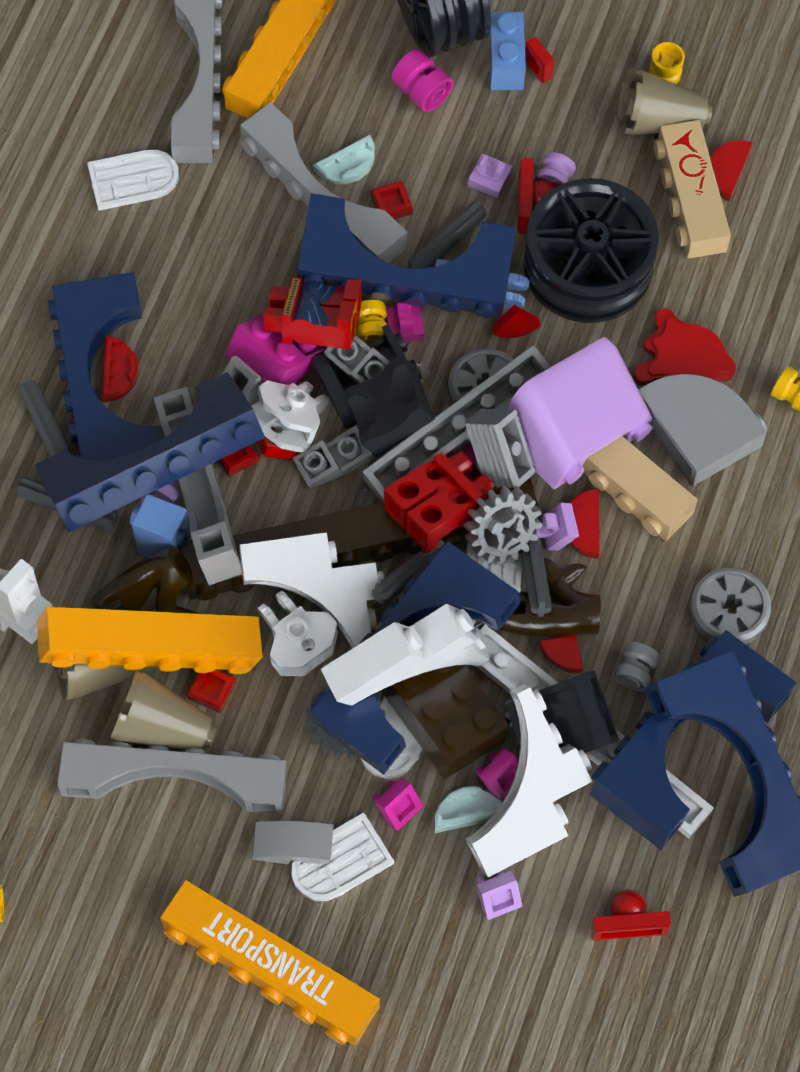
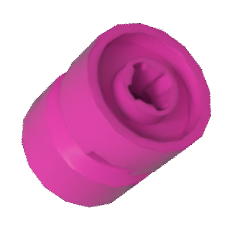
(422, 80)

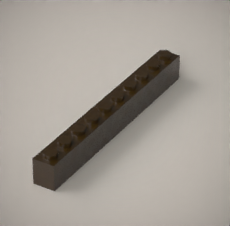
(357, 534)

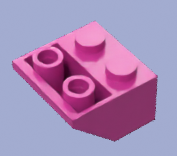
(269, 356)

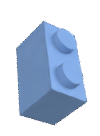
(507, 51)
(159, 526)

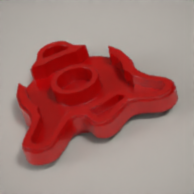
(683, 350)

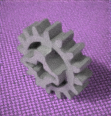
(503, 524)

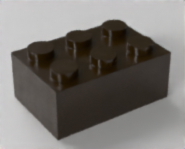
(448, 716)

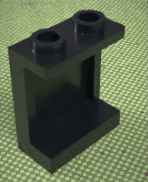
(336, 381)
(576, 711)

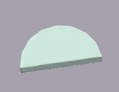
(347, 164)
(465, 808)

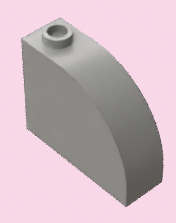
(702, 423)

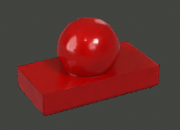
(529, 193)
(629, 919)

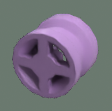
(556, 169)

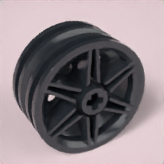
(443, 23)
(590, 250)

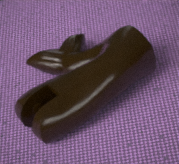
(163, 570)
(575, 616)

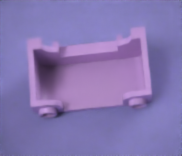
(579, 411)

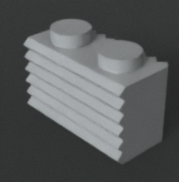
(500, 447)

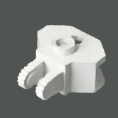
(290, 413)
(297, 634)

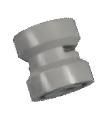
(636, 667)

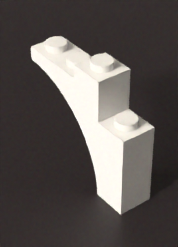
(305, 568)
(21, 601)
(403, 652)
(544, 774)

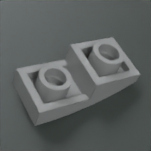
(358, 363)
(332, 460)
(292, 841)

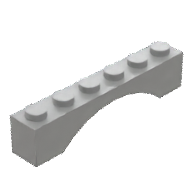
(193, 124)
(272, 141)
(203, 500)
(98, 769)

